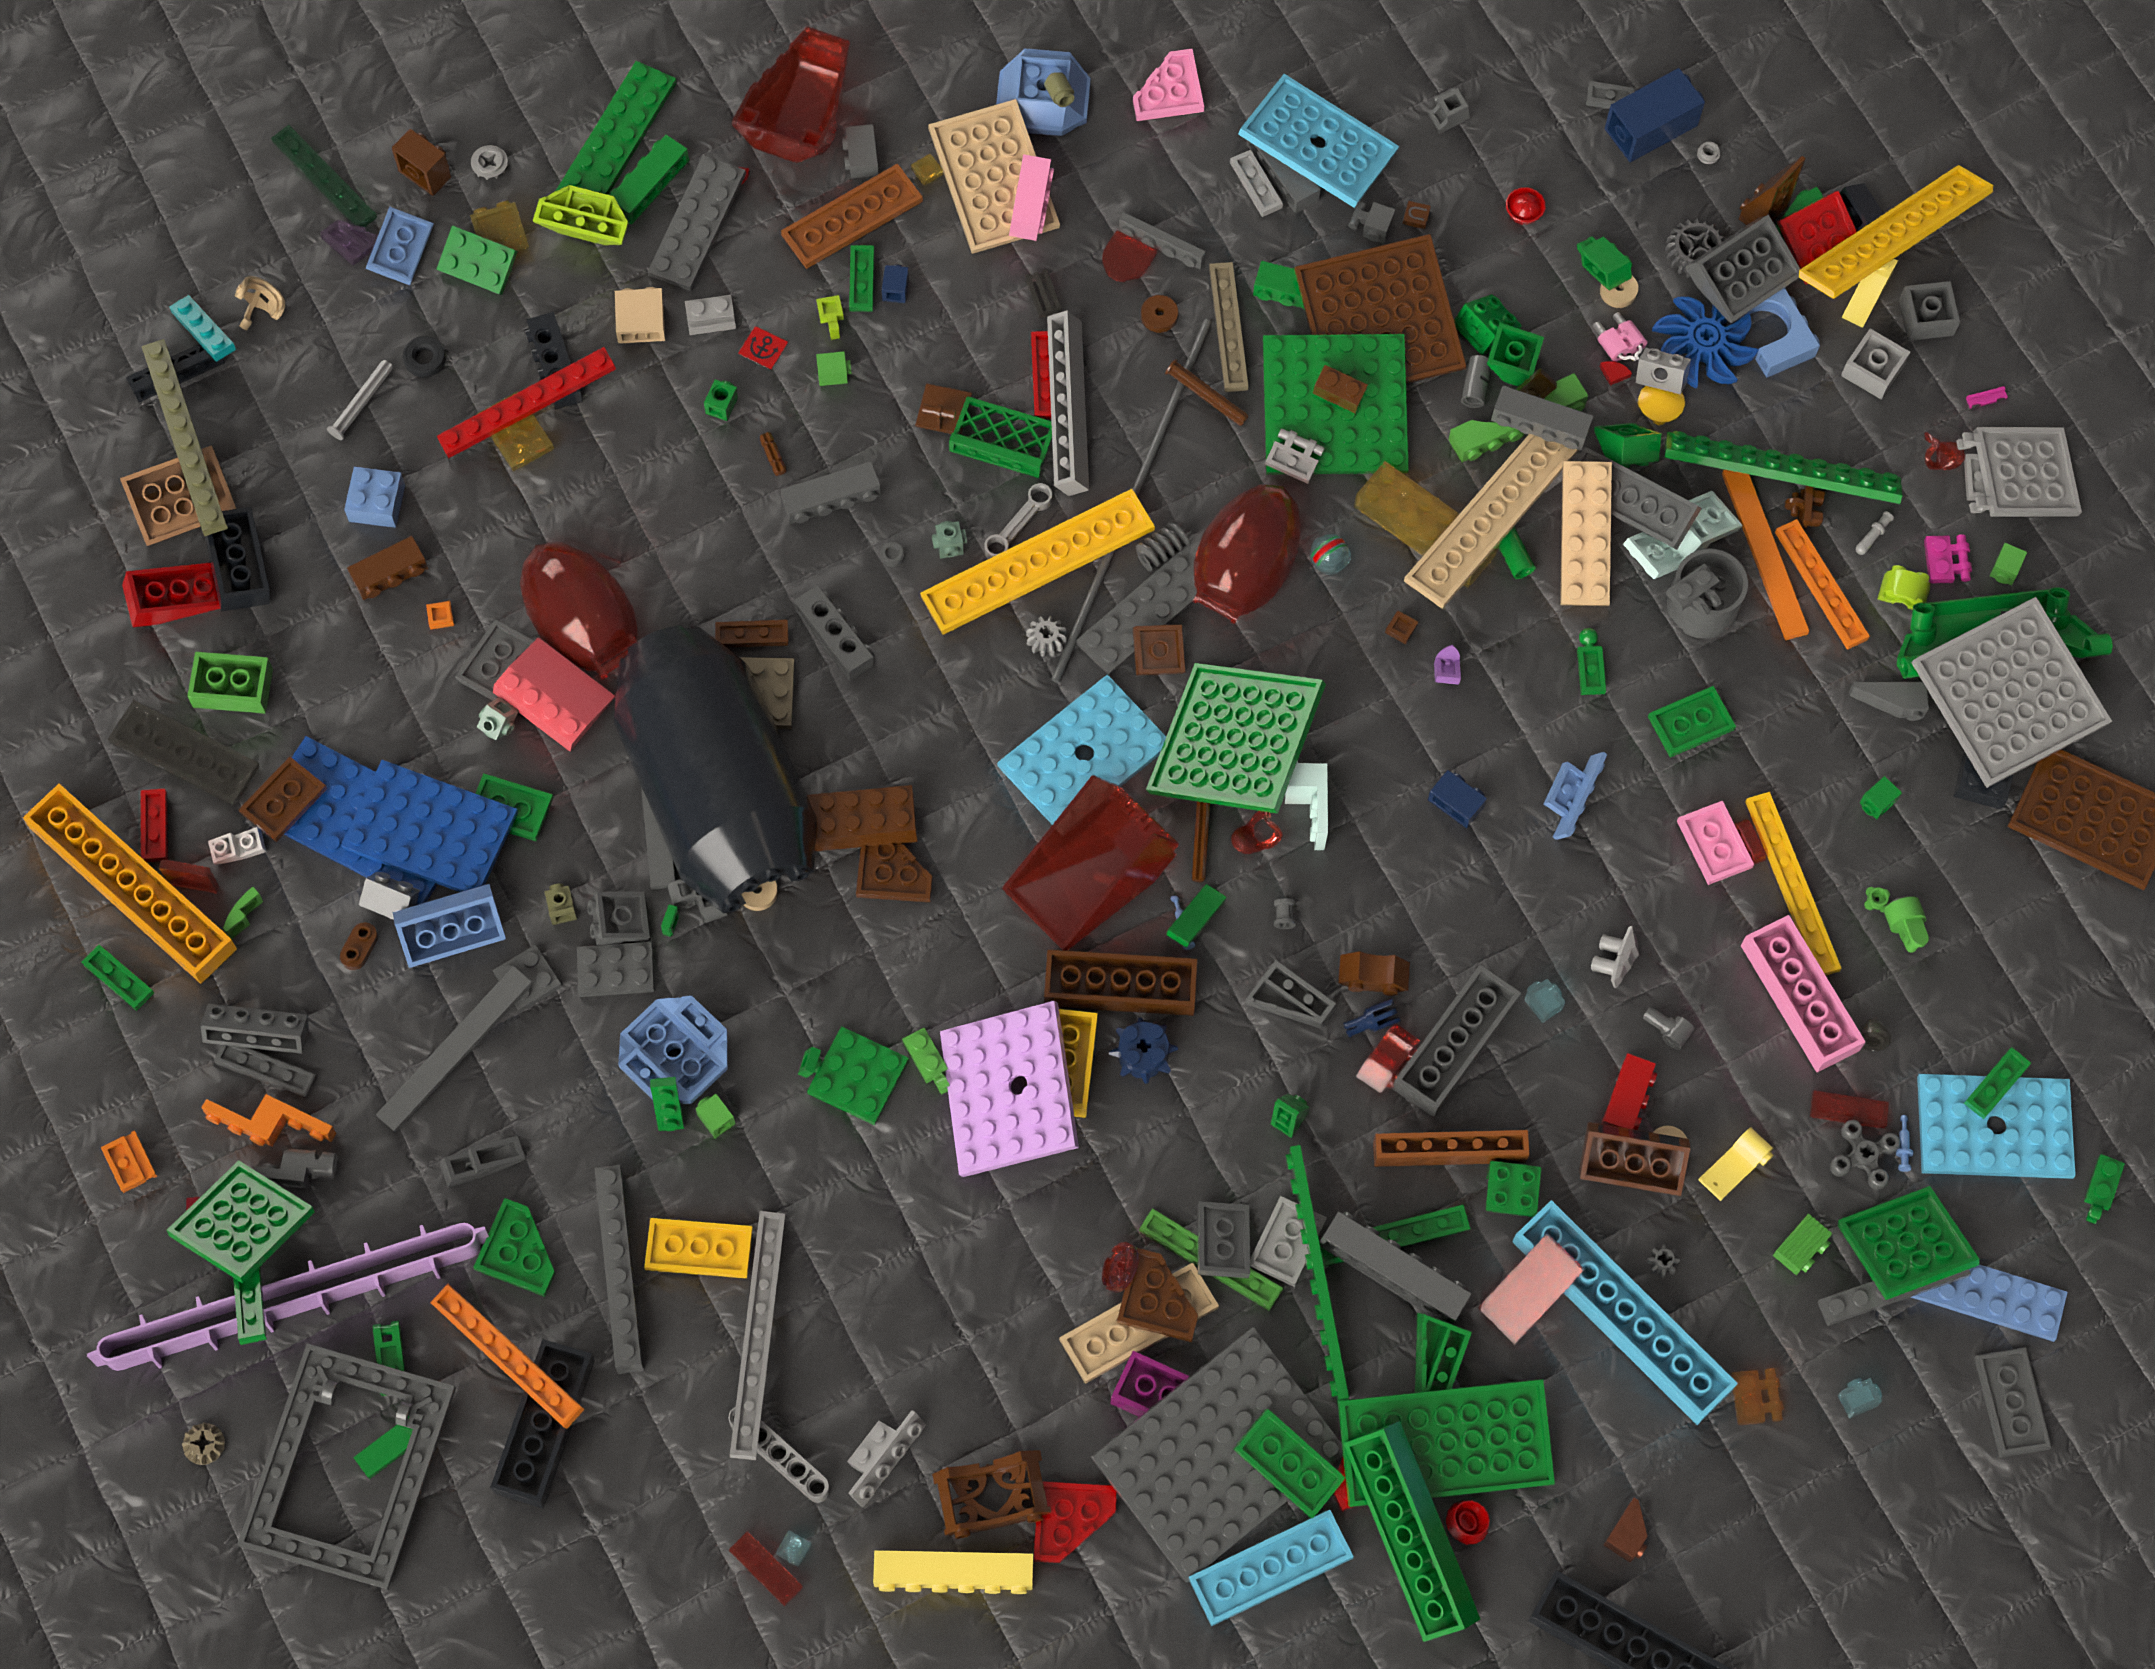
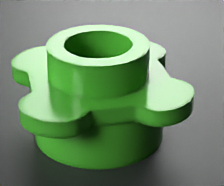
(1872, 893)

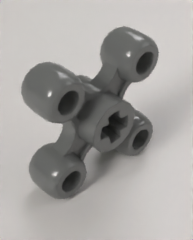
(1856, 1159)

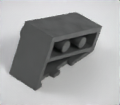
(1291, 997)

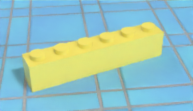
(953, 1570)

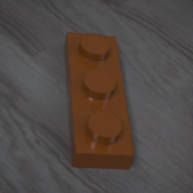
(752, 633)

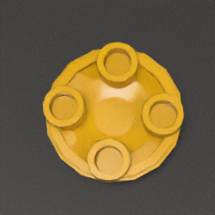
(1660, 405)

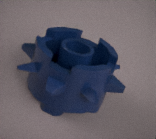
(1143, 1036)

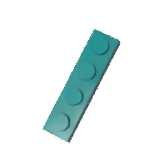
(202, 328)

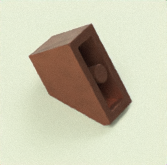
(1629, 1533)

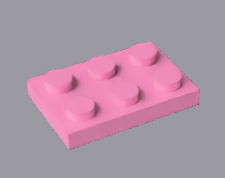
(1715, 842)

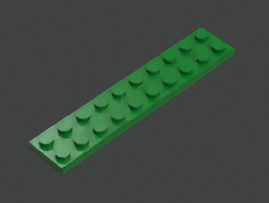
(1783, 467)

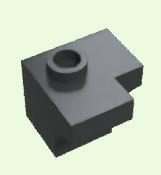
(1449, 110)

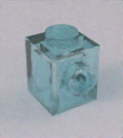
(1544, 999)
(1860, 1397)

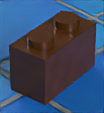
(1340, 389)

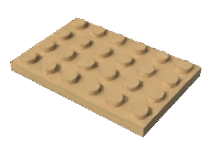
(983, 168)

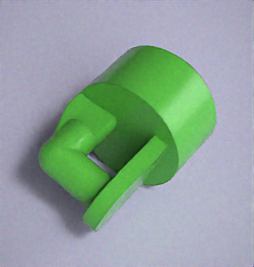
(1908, 919)

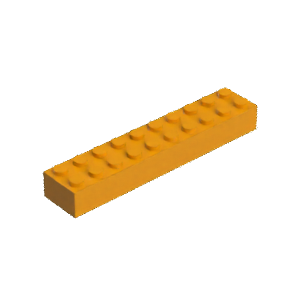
(130, 883)

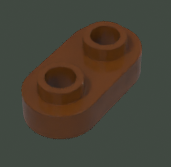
(360, 945)

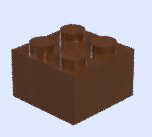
(421, 161)

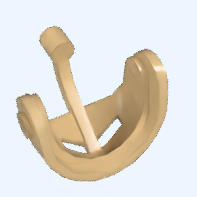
(274, 306)

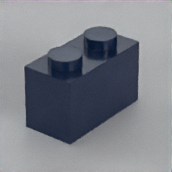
(1457, 798)

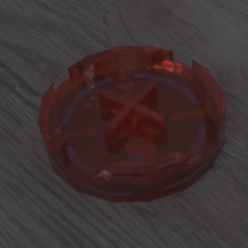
(1121, 1267)

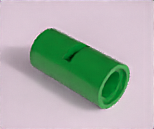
(1516, 555)

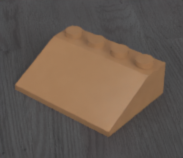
(164, 501)

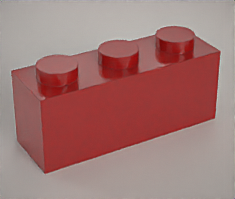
(1630, 1092)

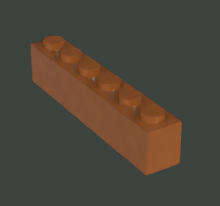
(1450, 1148)

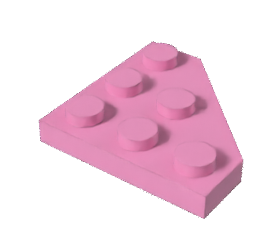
(1170, 89)

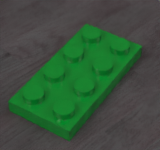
(1289, 1463)

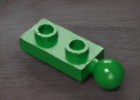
(1590, 664)

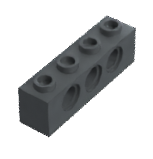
(852, 663)

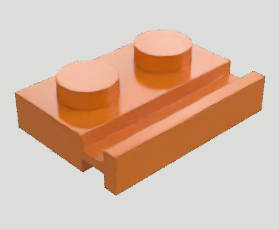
(128, 1161)

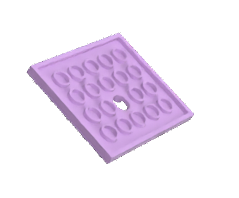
(988, 1119)

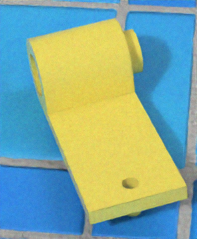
(1737, 1163)

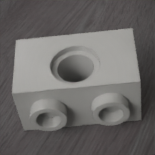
(1652, 375)

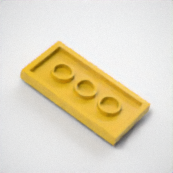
(698, 1248)

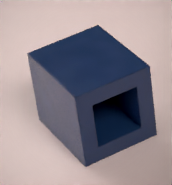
(895, 283)

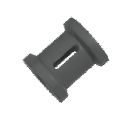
(1284, 913)

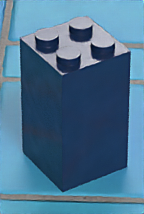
(1654, 114)

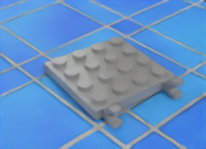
(2024, 471)

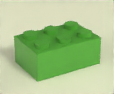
(230, 682)

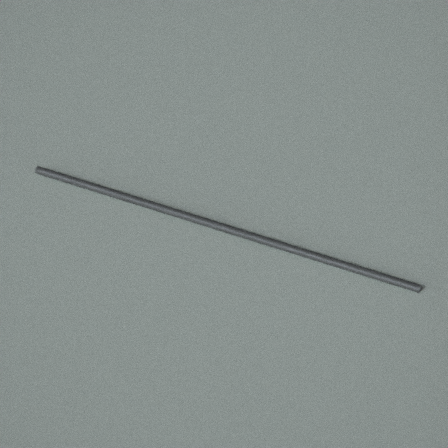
(1136, 488)

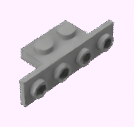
(881, 1453)

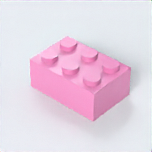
(1031, 197)

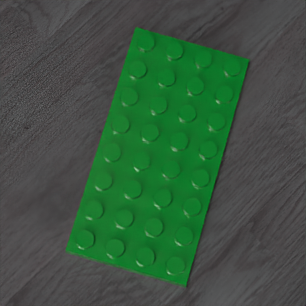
(1461, 1436)

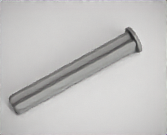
(360, 400)

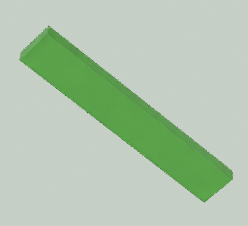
(1185, 1245)

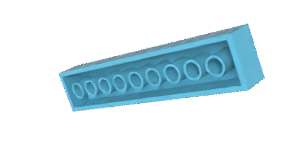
(1633, 1318)

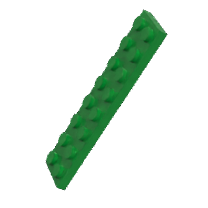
(620, 129)

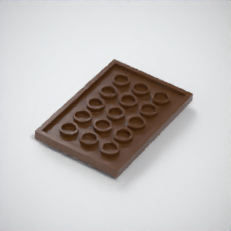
(2090, 816)

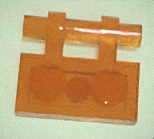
(1749, 1399)

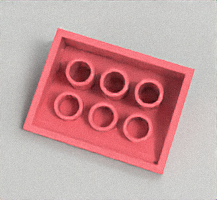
(553, 693)

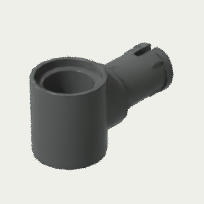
(1674, 1031)

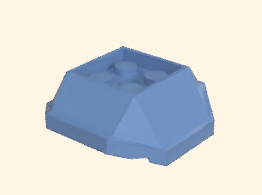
(1026, 76)
(681, 1026)

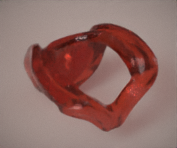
(1947, 454)
(1245, 841)

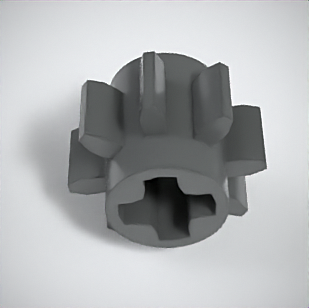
(1657, 1265)

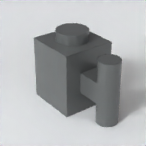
(1376, 222)

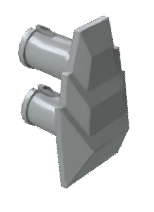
(1627, 953)

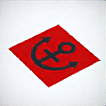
(763, 347)

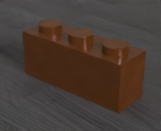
(387, 568)

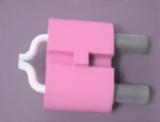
(1621, 340)

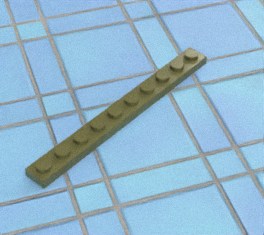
(184, 437)

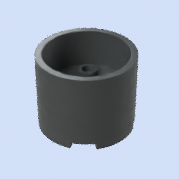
(1731, 590)

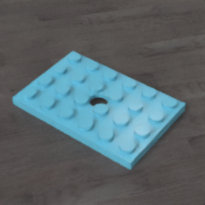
(1352, 151)
(1101, 718)
(1960, 1143)

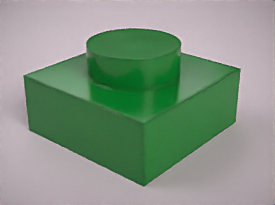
(810, 1062)

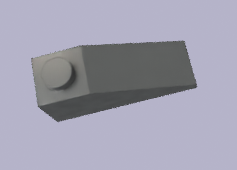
(1896, 698)

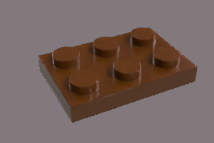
(283, 799)

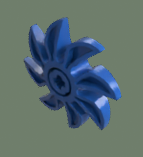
(1691, 337)

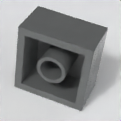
(1929, 310)

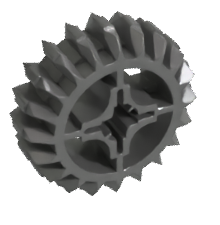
(1690, 238)

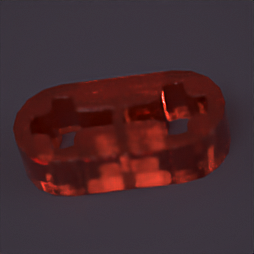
(1751, 841)

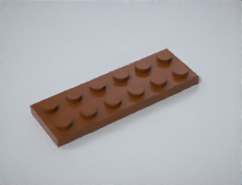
(851, 216)

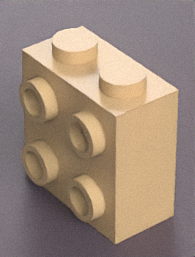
(639, 315)

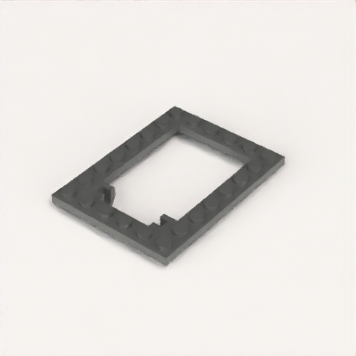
(316, 1380)

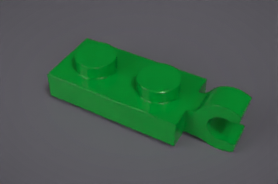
(2102, 1186)

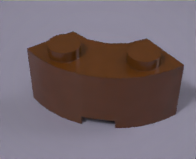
(1374, 973)

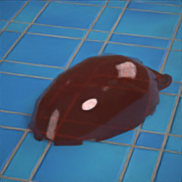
(1247, 551)
(577, 606)

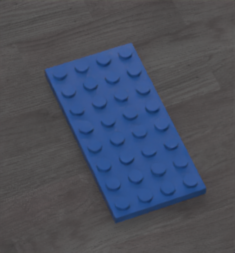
(331, 815)

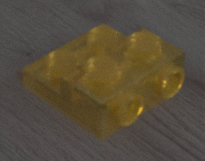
(500, 225)

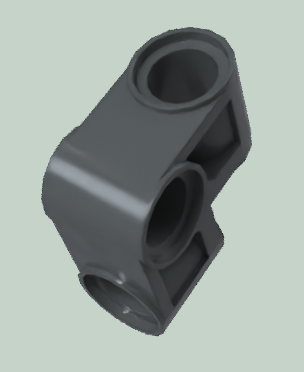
(685, 898)

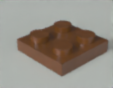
(1159, 650)

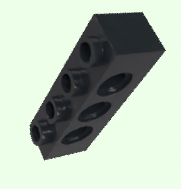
(546, 328)

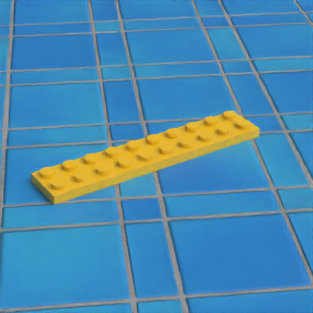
(1895, 231)
(1037, 561)

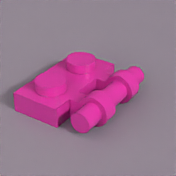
(1940, 562)

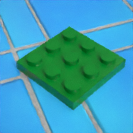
(858, 1075)

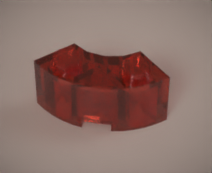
(1388, 1058)

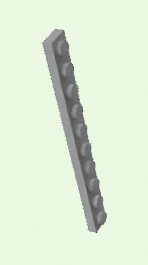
(757, 1336)

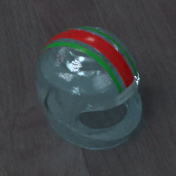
(1330, 554)

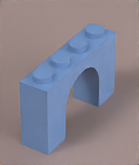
(1793, 348)

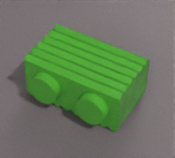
(1803, 1244)

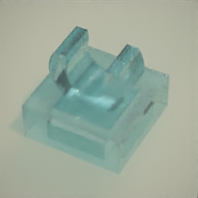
(793, 1548)

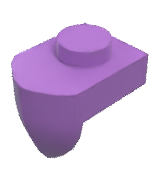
(1447, 666)

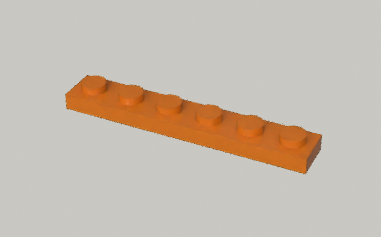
(1822, 584)

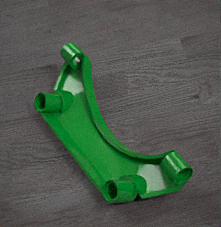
(1946, 620)

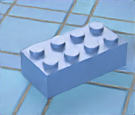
(449, 925)

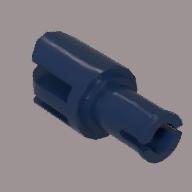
(1369, 1020)

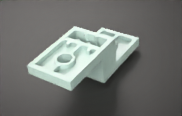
(1709, 526)
(1309, 786)

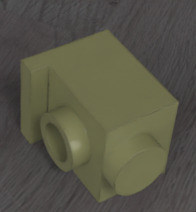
(561, 911)

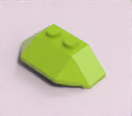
(583, 215)

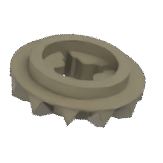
(211, 1452)

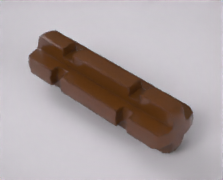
(773, 454)

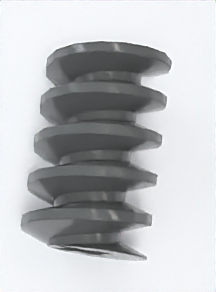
(1161, 543)

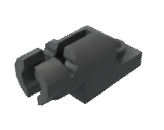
(298, 1166)

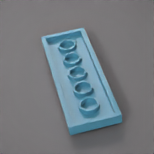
(1270, 1567)

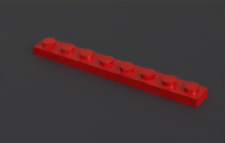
(526, 402)

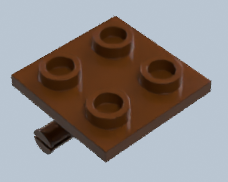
(941, 408)

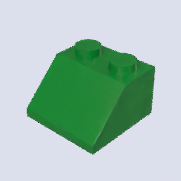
(1514, 354)
(1629, 444)

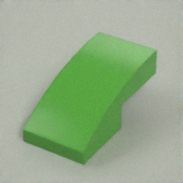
(237, 920)

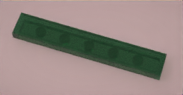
(323, 177)

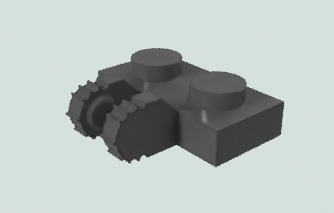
(1693, 587)

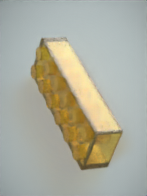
(1408, 511)

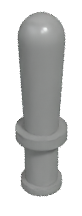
(1878, 528)

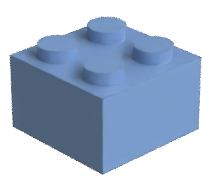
(374, 497)

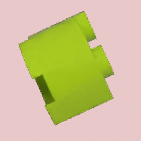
(1904, 587)

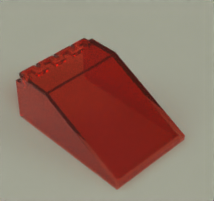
(1090, 863)

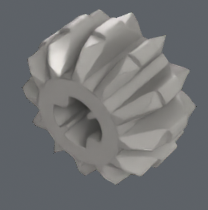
(1055, 640)

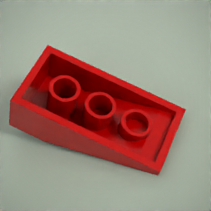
(169, 593)

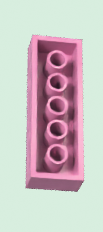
(1802, 993)

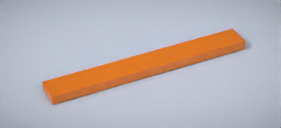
(1766, 554)
(507, 1356)

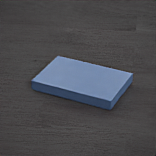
(399, 246)

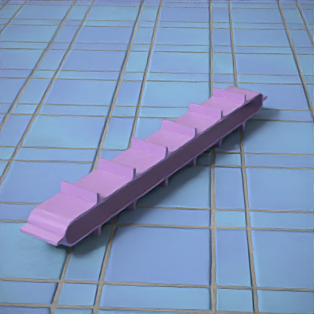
(319, 1299)

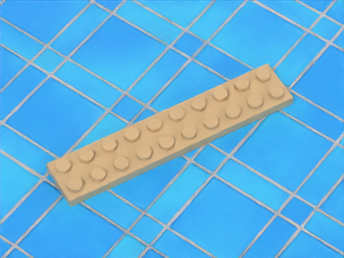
(1488, 519)

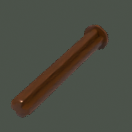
(1206, 393)
(1200, 842)

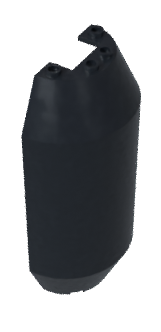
(712, 766)

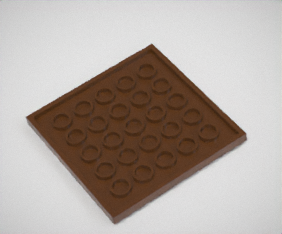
(1386, 292)

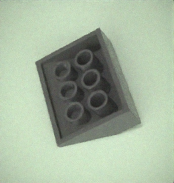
(1745, 269)

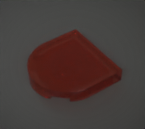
(1126, 257)

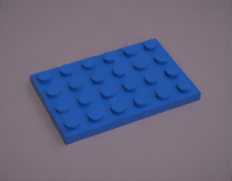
(429, 828)

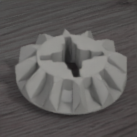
(488, 154)

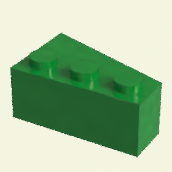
(1438, 1353)

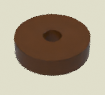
(1156, 304)

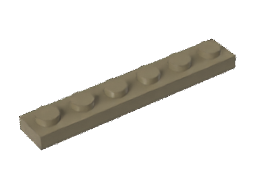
(1228, 327)

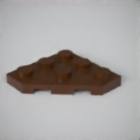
(892, 874)
(1157, 1300)

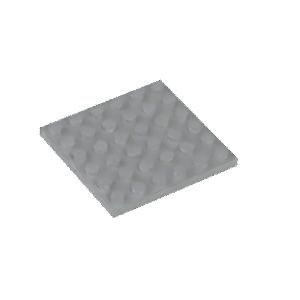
(2011, 692)

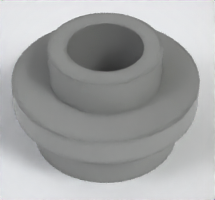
(1708, 147)

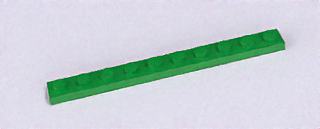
(1318, 1284)

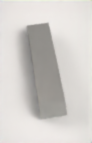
(790, 1461)

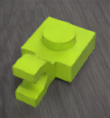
(831, 312)

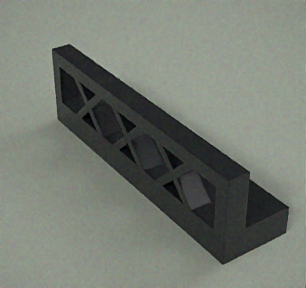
(185, 370)

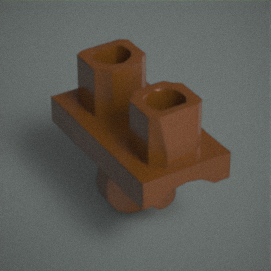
(1802, 504)

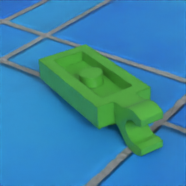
(927, 1059)

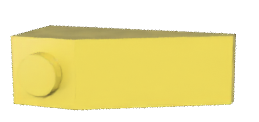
(1868, 294)

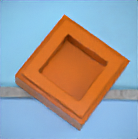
(440, 615)

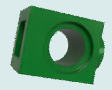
(721, 408)
(1880, 798)

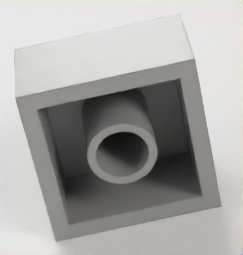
(1875, 363)

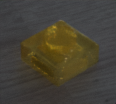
(927, 169)

